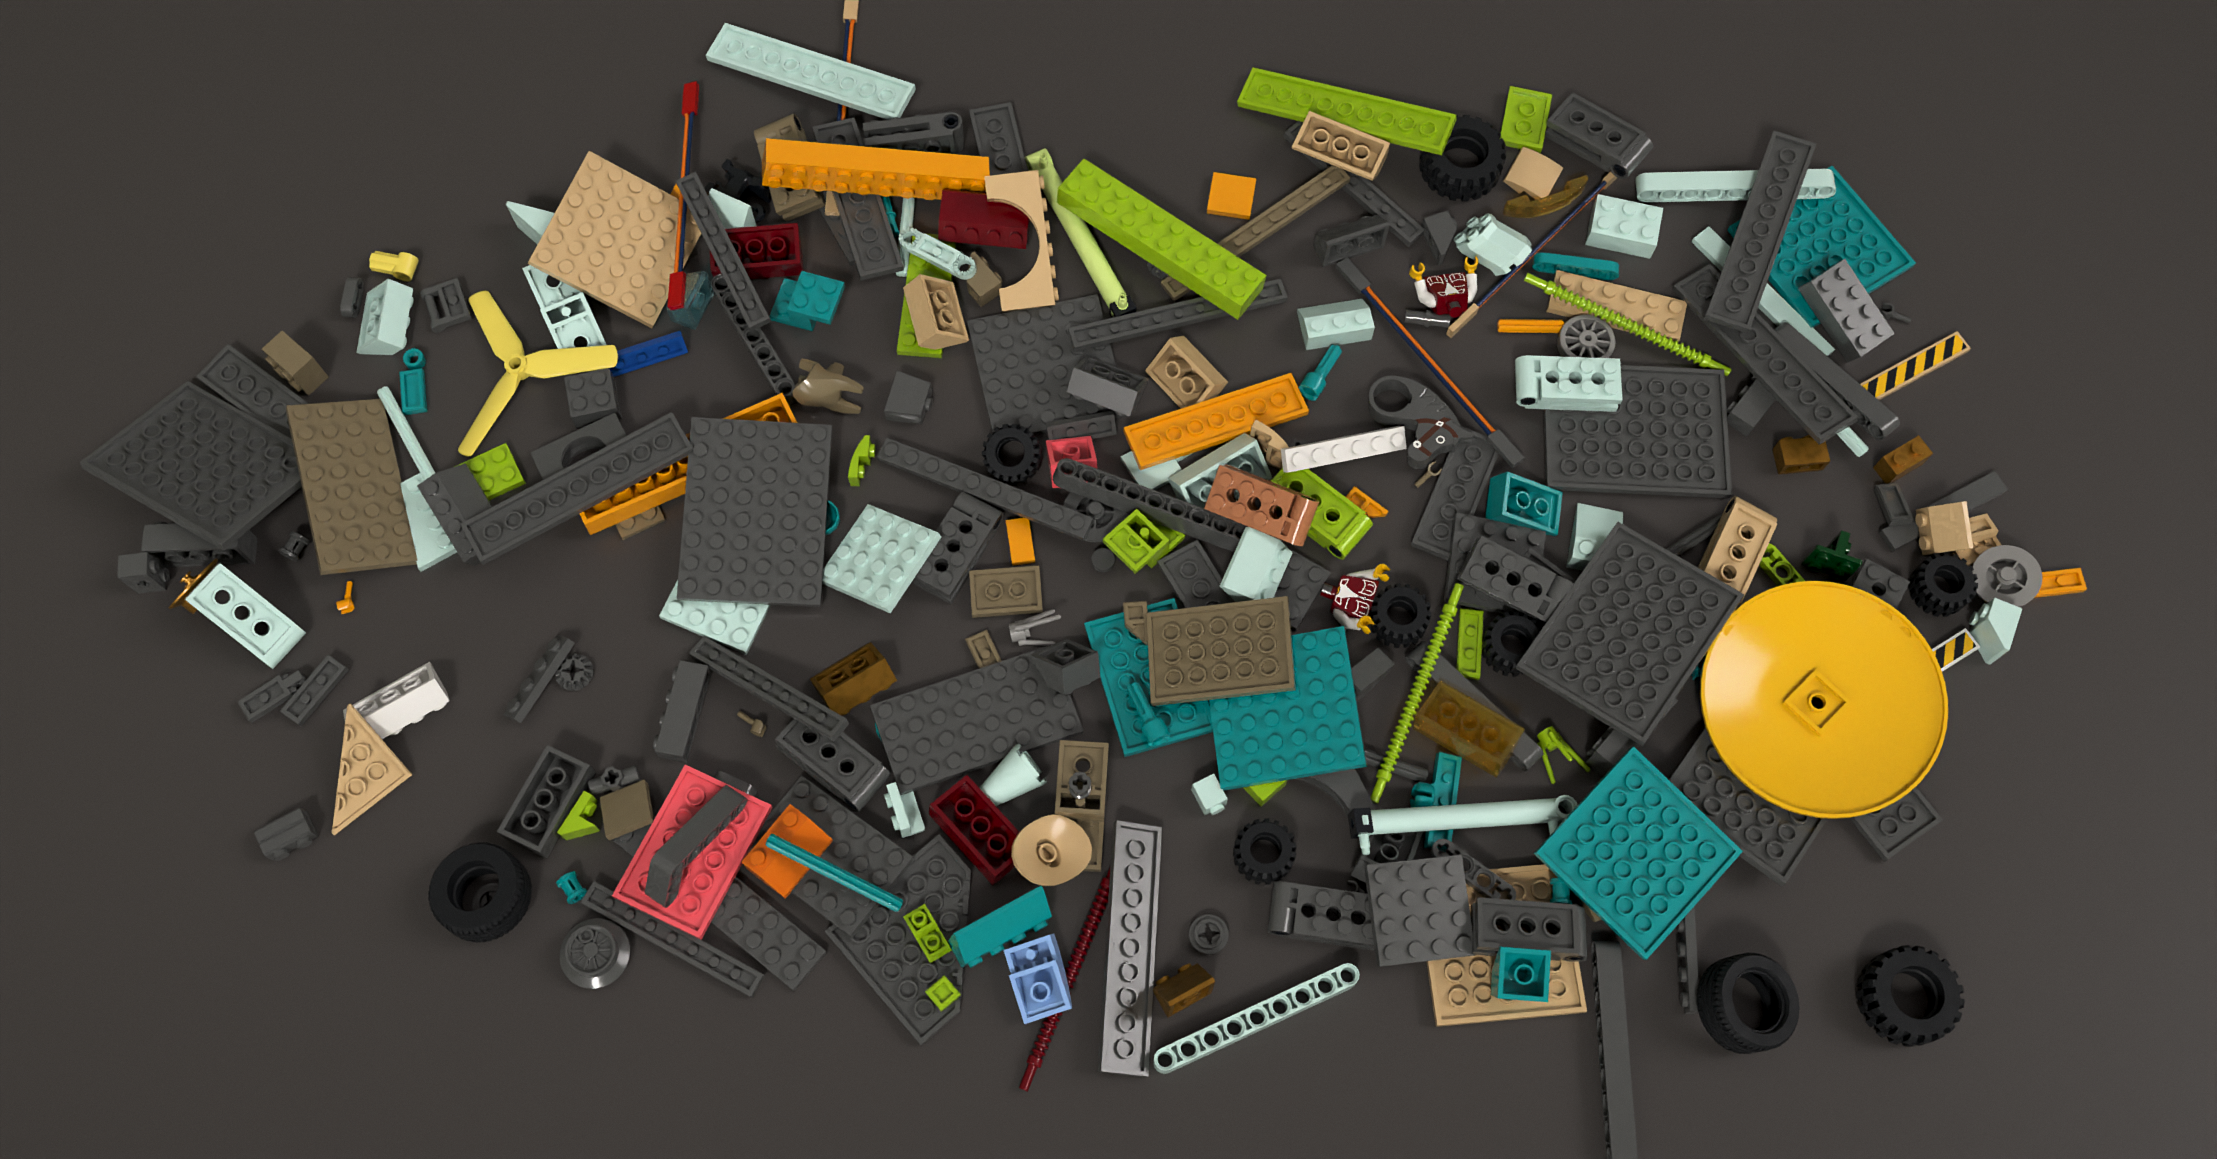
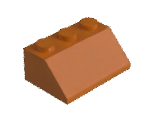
(776, 869)

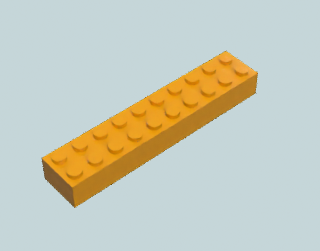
(870, 169)
(671, 481)

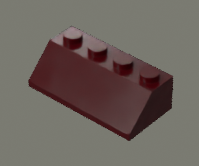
(973, 220)
(766, 250)
(976, 828)

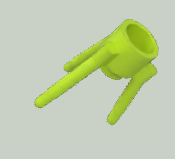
(1552, 740)

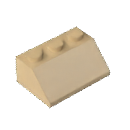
(935, 312)
(1185, 373)

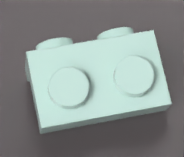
(906, 811)

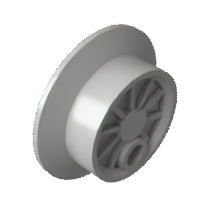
(2007, 575)

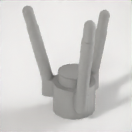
(1020, 629)

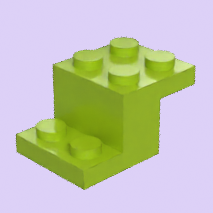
(1141, 542)

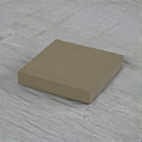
(626, 810)

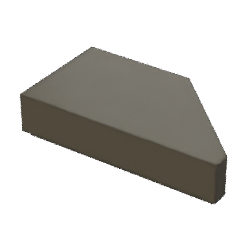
(1136, 619)

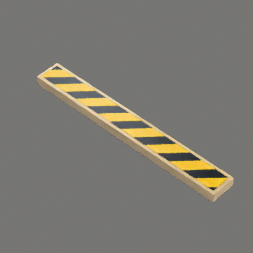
(1916, 366)

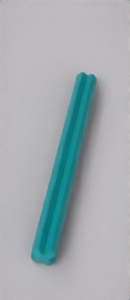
(834, 872)

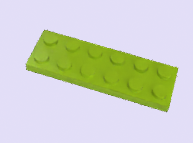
(907, 339)

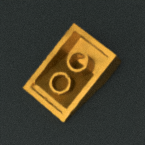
(1183, 989)

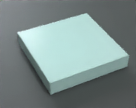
(1151, 477)

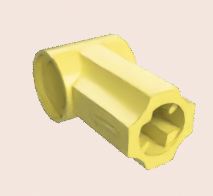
(400, 266)

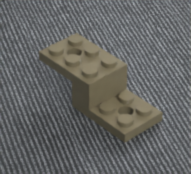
(1087, 812)

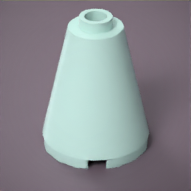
(1012, 777)

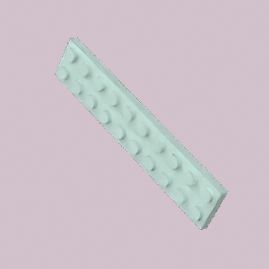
(811, 72)

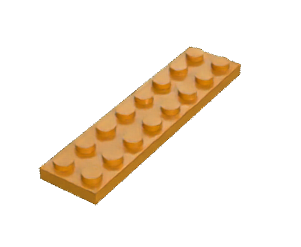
(1214, 421)

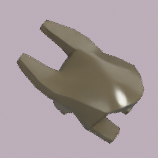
(825, 387)

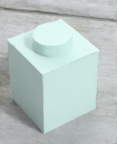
(1209, 795)

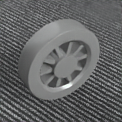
(1586, 340)

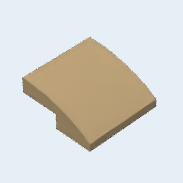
(1532, 173)
(1269, 443)
(1983, 538)

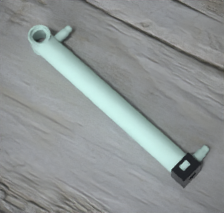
(1369, 822)

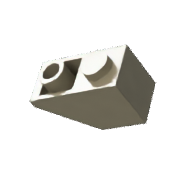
(984, 284)

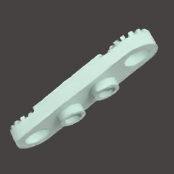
(937, 253)

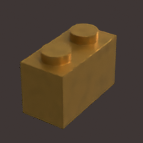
(1800, 455)
(1903, 460)

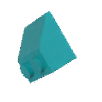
(1521, 974)

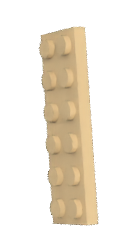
(1650, 309)

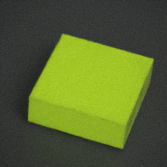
(943, 993)

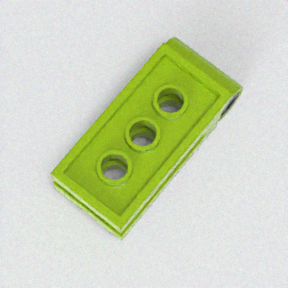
(1349, 520)

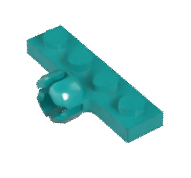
(1440, 792)

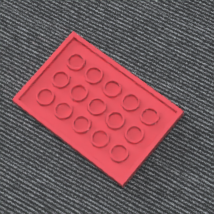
(711, 872)

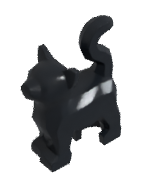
(740, 185)

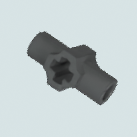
(604, 782)

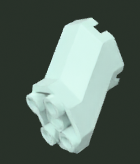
(1493, 244)

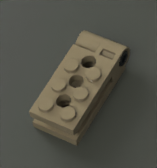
(787, 201)

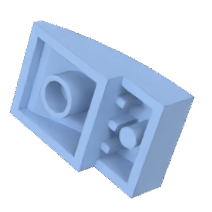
(1038, 978)

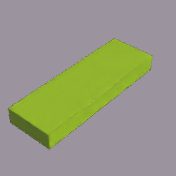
(1469, 643)

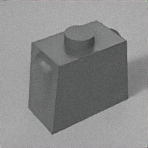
(908, 399)

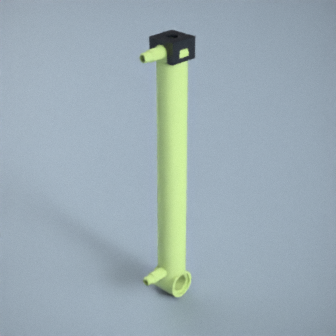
(1082, 239)

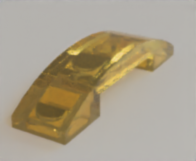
(1523, 208)

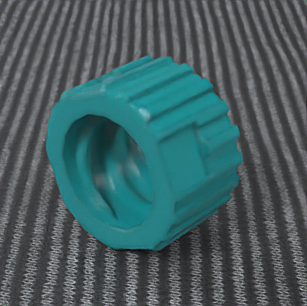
(420, 363)

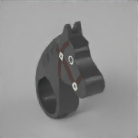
(1425, 413)

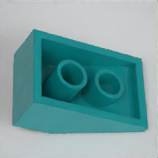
(1524, 503)

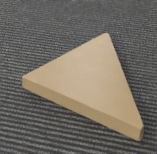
(366, 770)

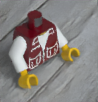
(1446, 292)
(1355, 597)

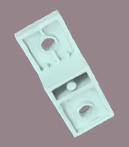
(564, 311)

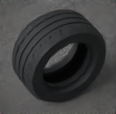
(1776, 993)

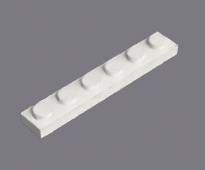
(1343, 449)

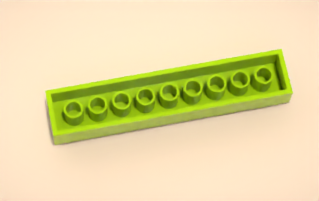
(1161, 238)

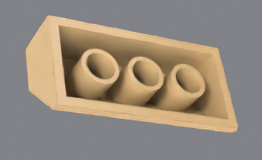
(1341, 146)

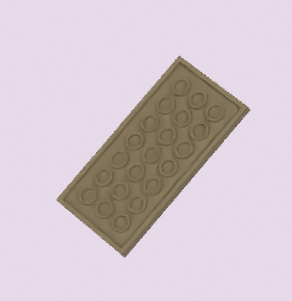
(351, 486)

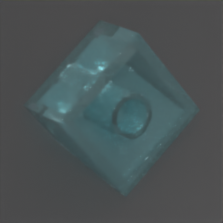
(697, 298)

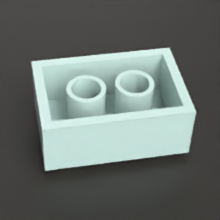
(1624, 226)

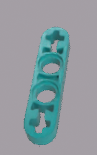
(1576, 265)

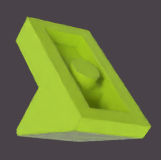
(576, 823)

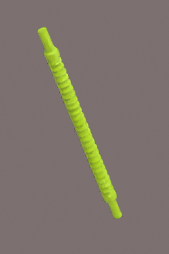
(1551, 288)
(1384, 775)

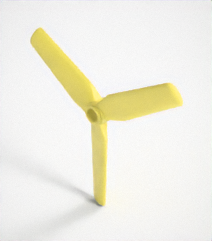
(518, 367)

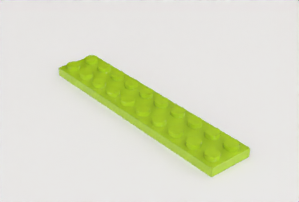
(1377, 116)

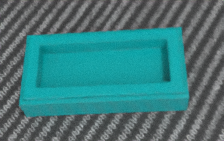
(413, 391)

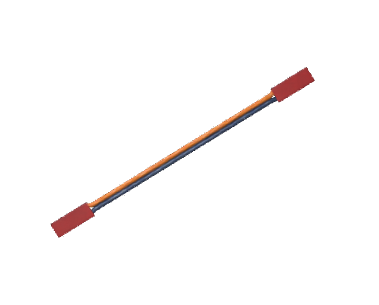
(677, 280)

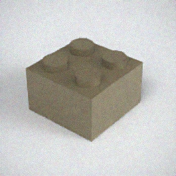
(294, 363)

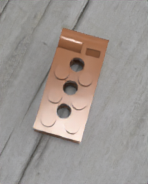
(1296, 507)

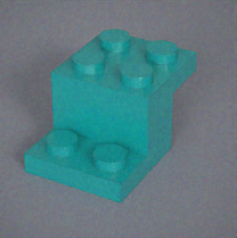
(807, 301)

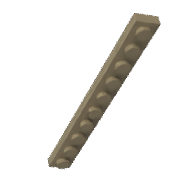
(1273, 219)

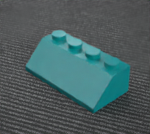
(1000, 927)

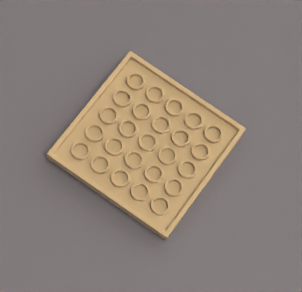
(615, 239)
(1463, 984)

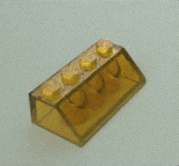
(1468, 728)

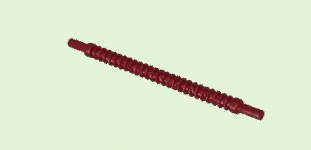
(1034, 1061)

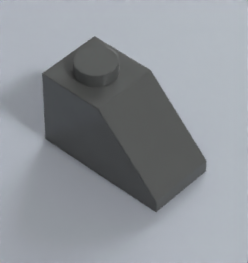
(1439, 234)

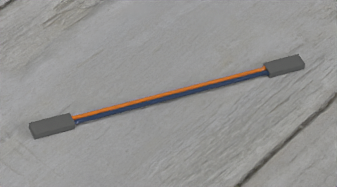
(1496, 438)

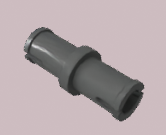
(1427, 318)

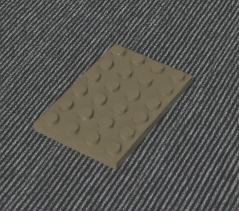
(1220, 651)

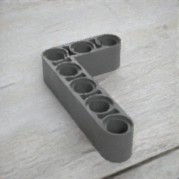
(688, 842)

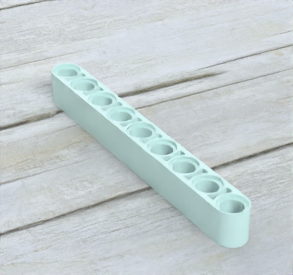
(1721, 185)
(1269, 1016)

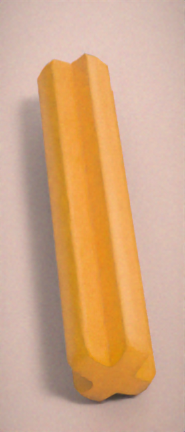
(1529, 325)

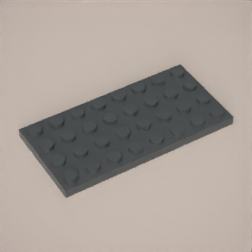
(971, 722)

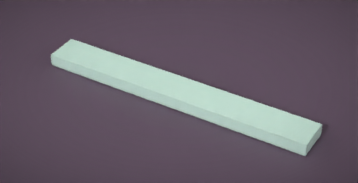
(1771, 302)

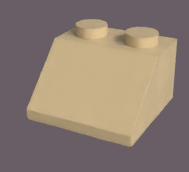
(1944, 528)

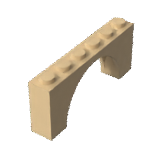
(1024, 193)

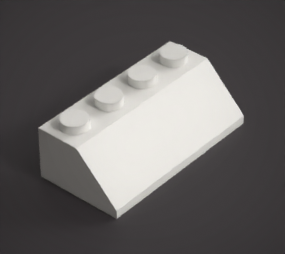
(403, 701)

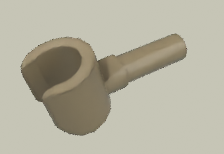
(1428, 474)
(757, 728)

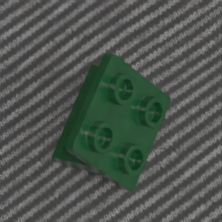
(1833, 558)

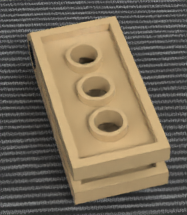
(1738, 544)

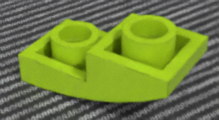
(861, 457)
(927, 933)

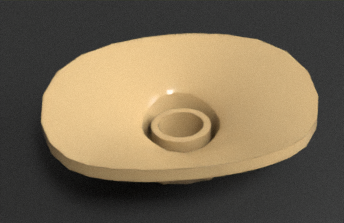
(1051, 850)

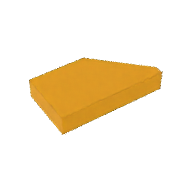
(1366, 503)

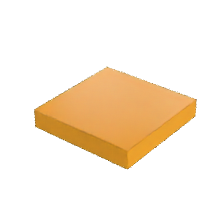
(1231, 195)

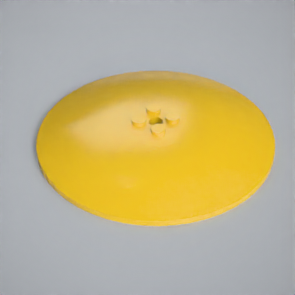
(1877, 689)

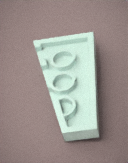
(428, 535)

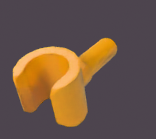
(347, 604)

